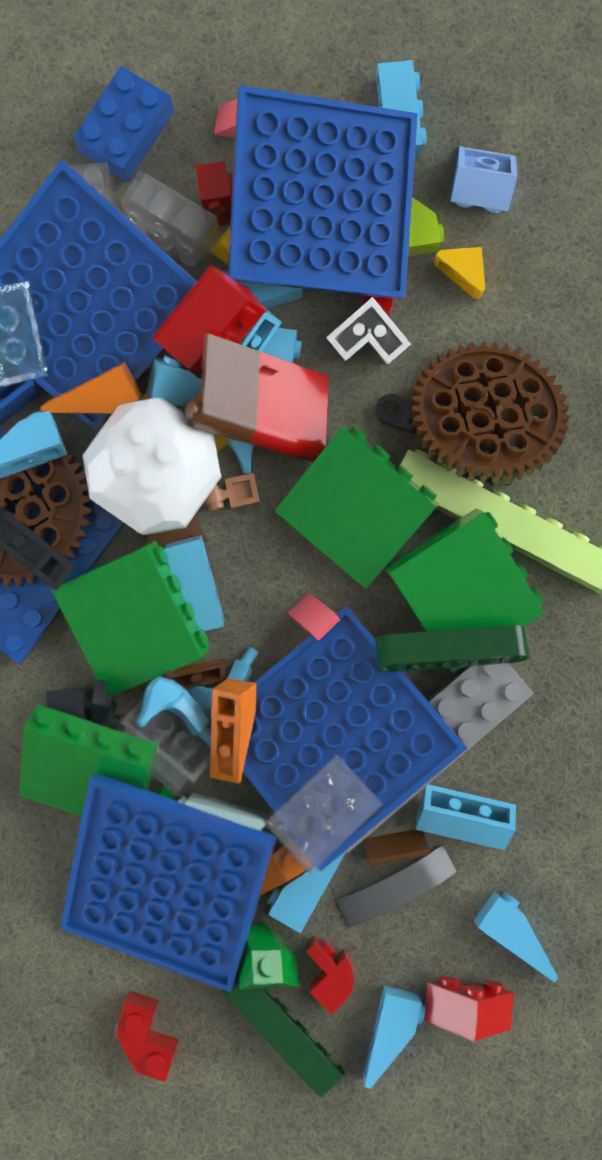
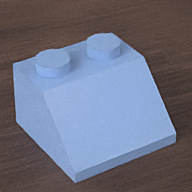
(484, 179)

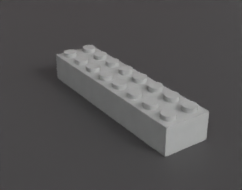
(473, 705)

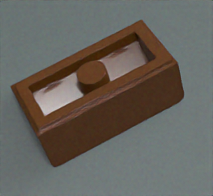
(198, 674)
(396, 846)

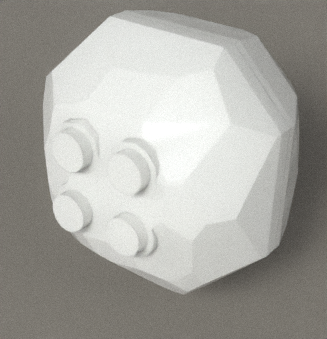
(151, 466)

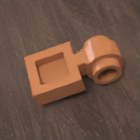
(240, 492)

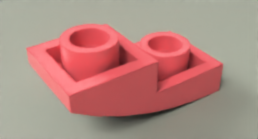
(313, 616)

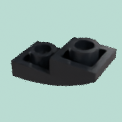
(102, 708)

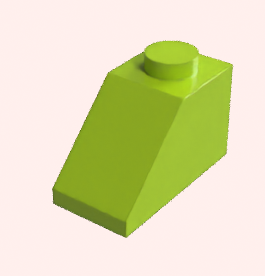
(424, 230)

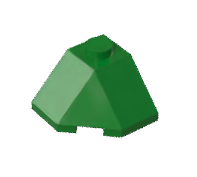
(267, 961)

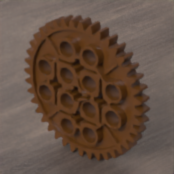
(511, 379)
(65, 518)

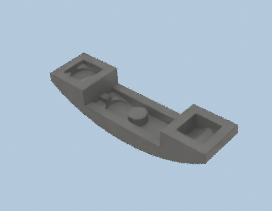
(396, 888)

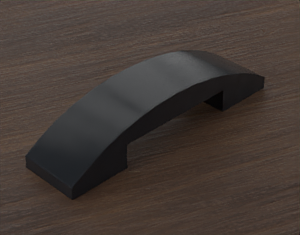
(33, 551)

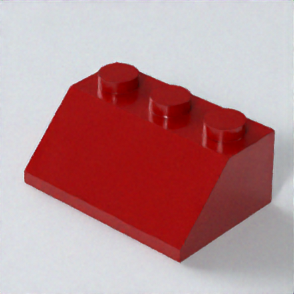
(213, 307)

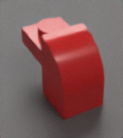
(336, 980)

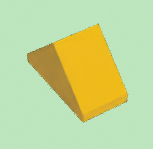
(464, 268)

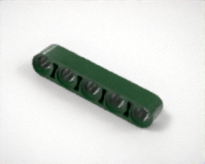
(451, 648)
(287, 1037)

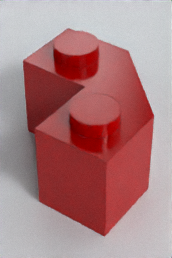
(146, 1049)

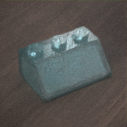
(19, 337)

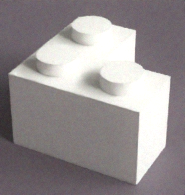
(371, 326)

